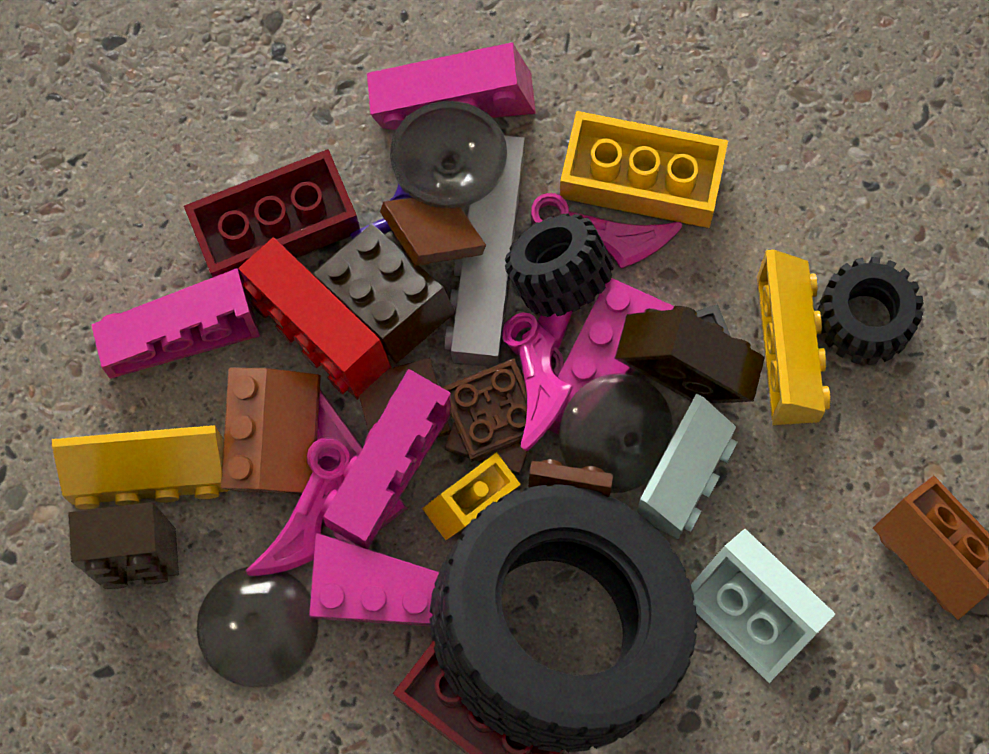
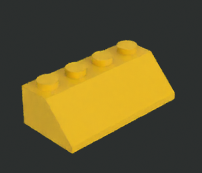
(791, 339)
(140, 466)

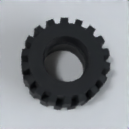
(559, 265)
(883, 284)

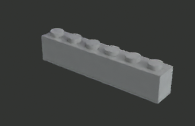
(483, 278)

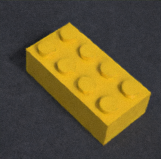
(643, 169)

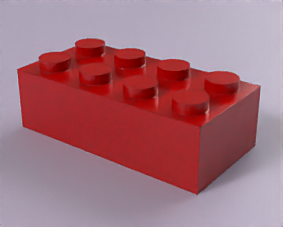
(314, 319)

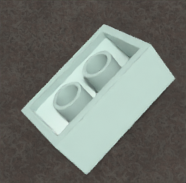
(688, 469)
(758, 605)

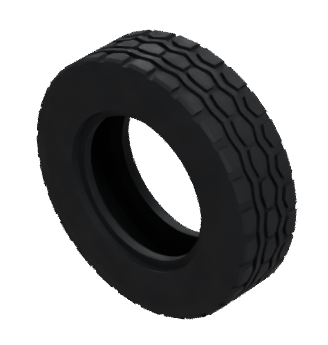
(511, 687)

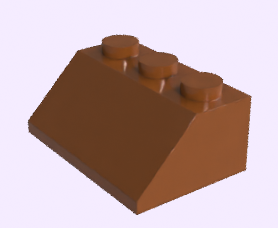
(269, 429)
(940, 545)

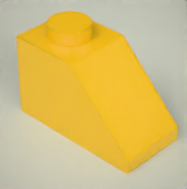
(470, 495)

